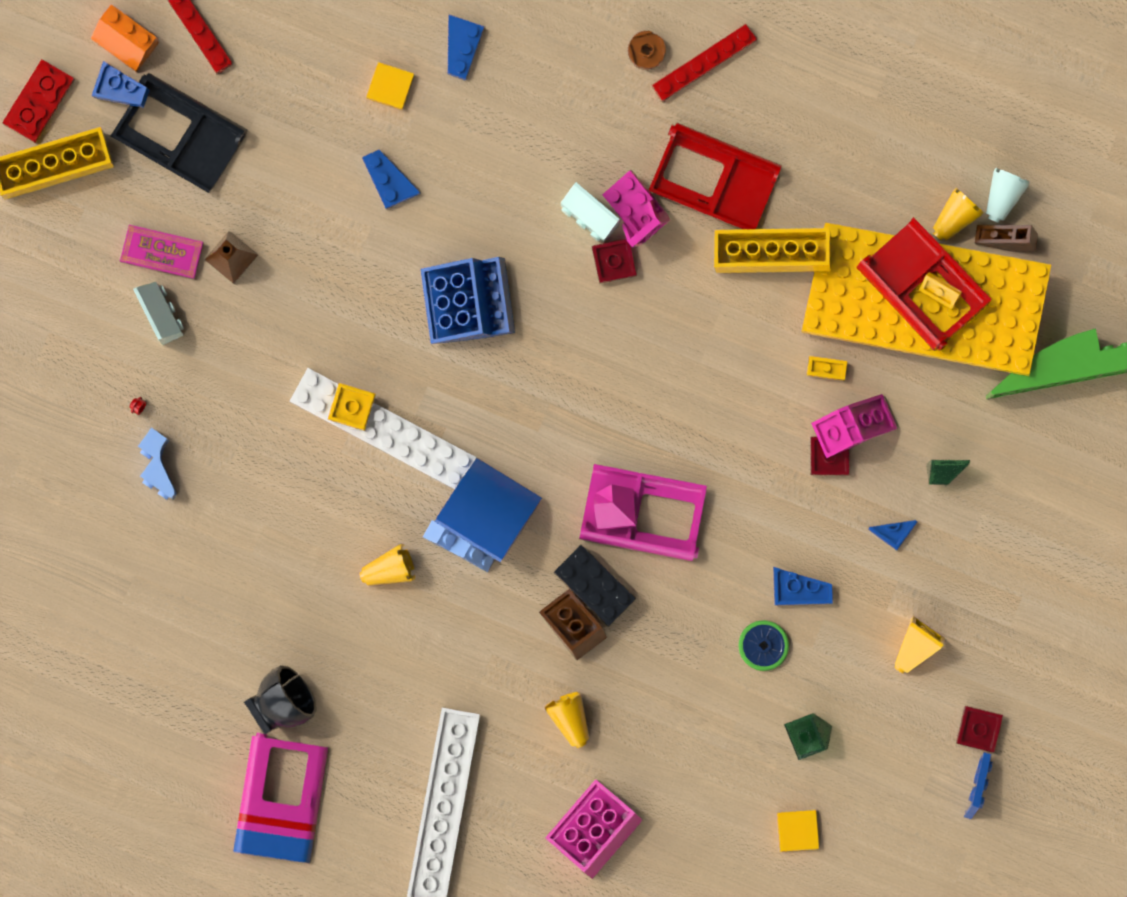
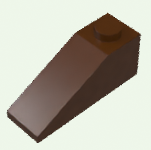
(1007, 237)

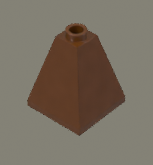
(231, 257)

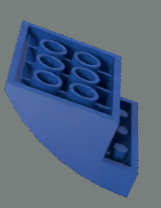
(467, 300)
(488, 510)

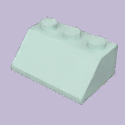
(589, 213)
(159, 312)

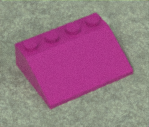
(593, 829)

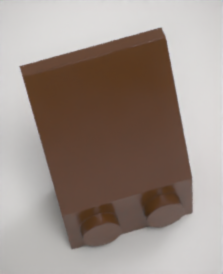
(573, 624)

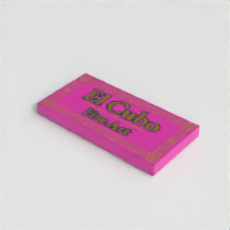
(161, 251)

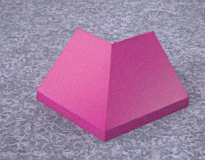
(615, 507)

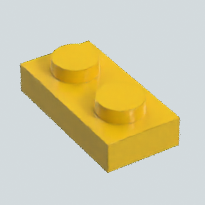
(940, 290)
(826, 368)

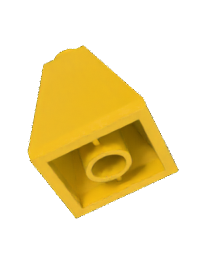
(917, 645)

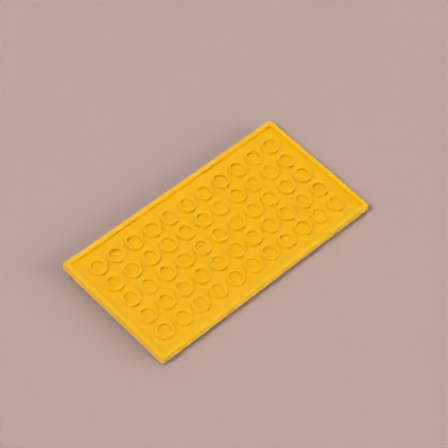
(997, 338)

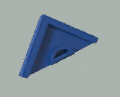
(893, 533)

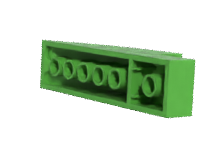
(1065, 363)

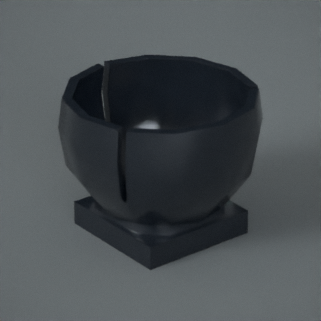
(279, 704)

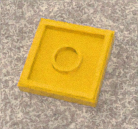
(390, 86)
(351, 406)
(797, 830)

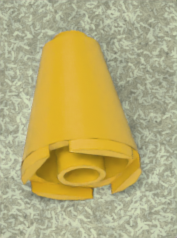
(956, 215)
(389, 568)
(570, 718)

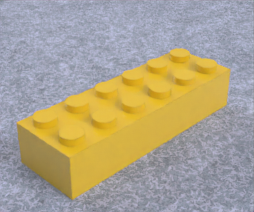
(54, 163)
(772, 250)

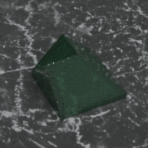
(944, 471)
(809, 735)

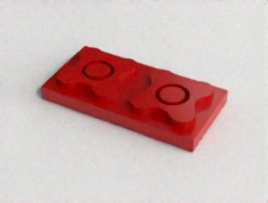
(38, 101)

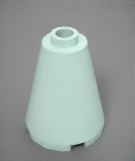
(1004, 194)

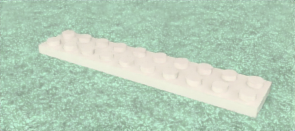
(389, 433)
(443, 804)

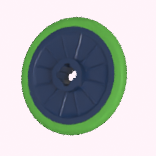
(775, 639)

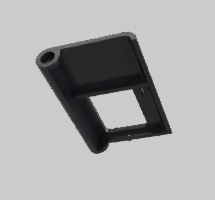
(203, 147)

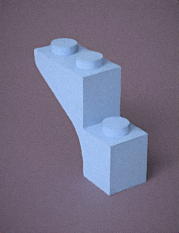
(155, 473)
(457, 546)

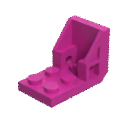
(636, 208)
(854, 425)

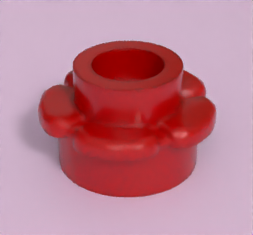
(137, 405)

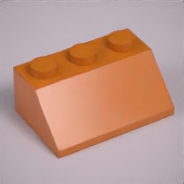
(124, 38)

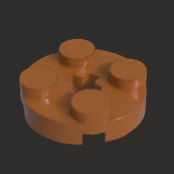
(652, 41)

